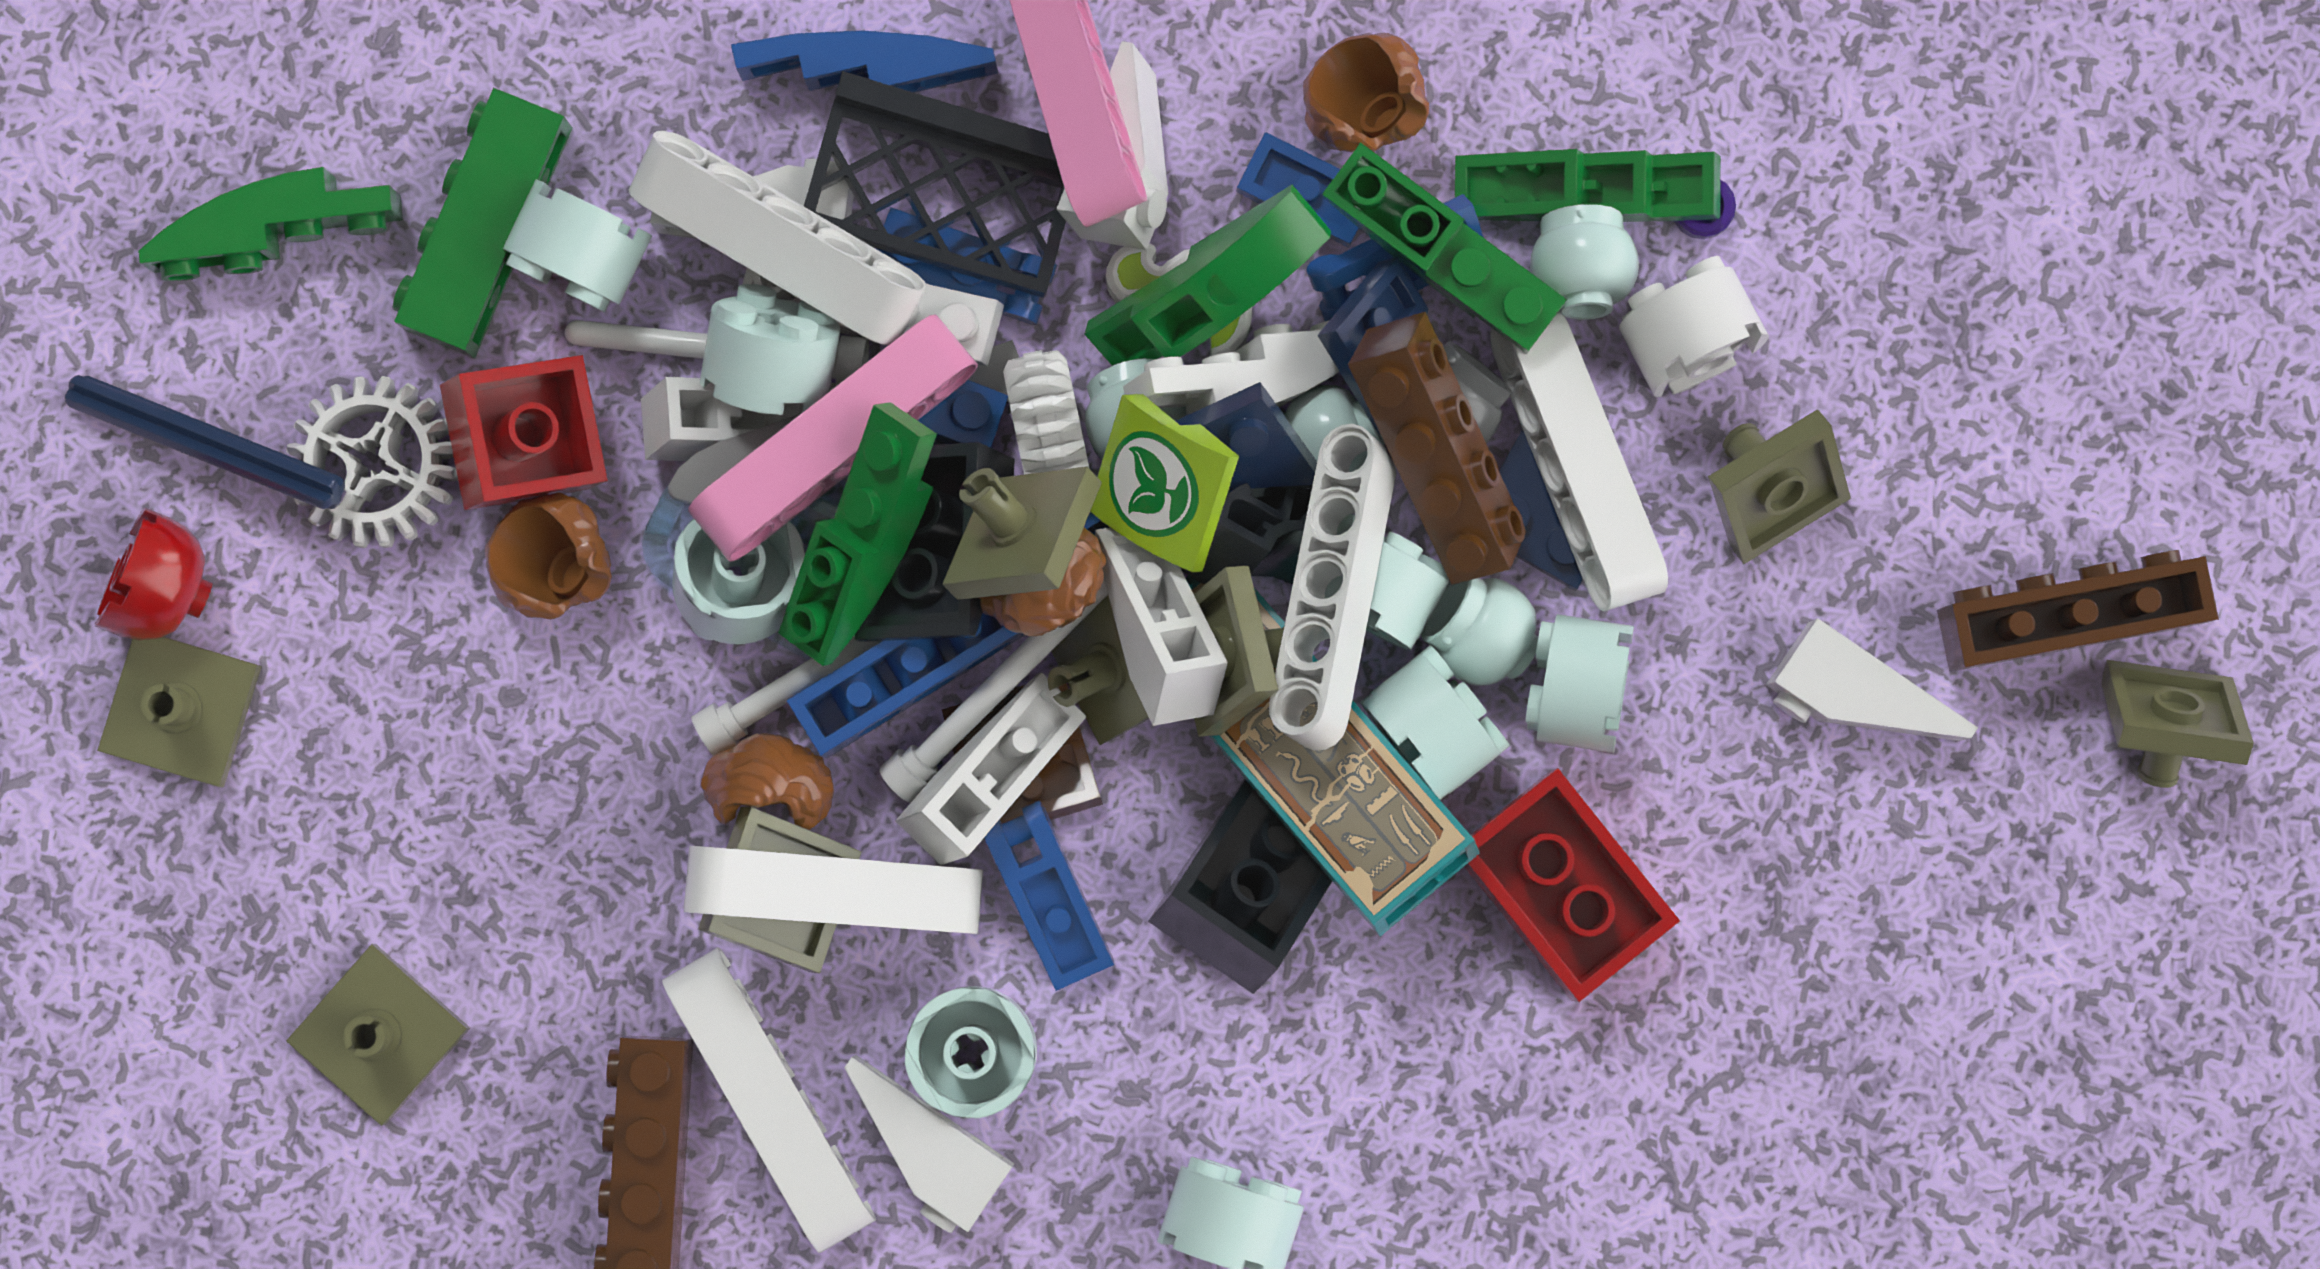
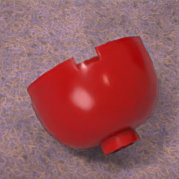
(155, 581)

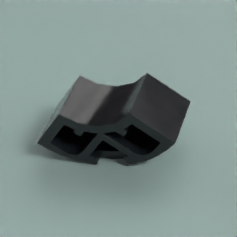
(1258, 531)

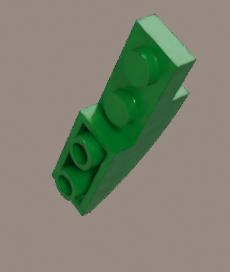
(244, 224)
(1442, 248)
(1215, 283)
(862, 546)

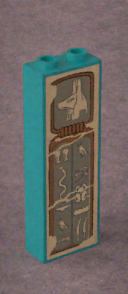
(1351, 806)

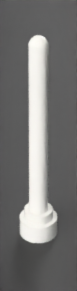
(850, 354)
(725, 725)
(912, 769)

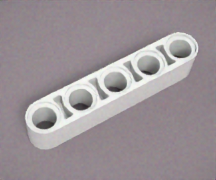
(776, 237)
(1582, 467)
(1344, 615)
(832, 890)
(767, 1101)

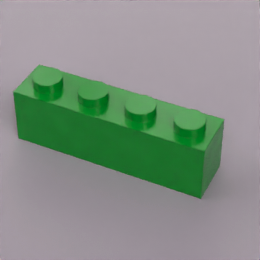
(463, 249)

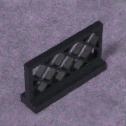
(950, 131)

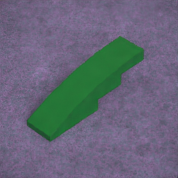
(1633, 182)

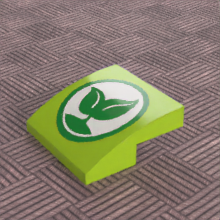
(1163, 483)

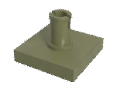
(1777, 483)
(1020, 531)
(1249, 649)
(1097, 675)
(179, 709)
(2174, 717)
(789, 941)
(378, 1034)

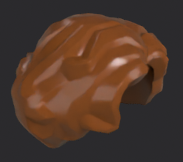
(1365, 93)
(548, 556)
(1046, 610)
(769, 772)

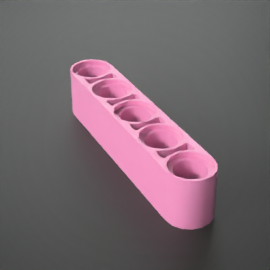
(1079, 107)
(823, 441)

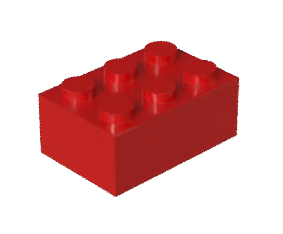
(1567, 886)

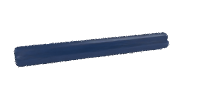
(205, 442)

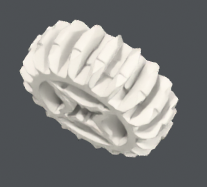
(1044, 412)
(387, 436)

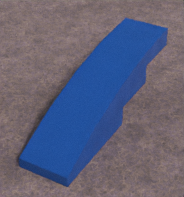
(889, 58)

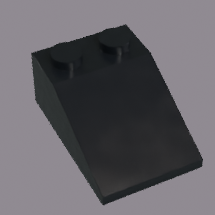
(915, 598)
(1243, 892)

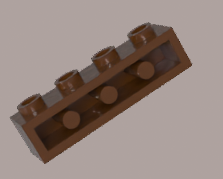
(1438, 448)
(2076, 613)
(647, 1153)

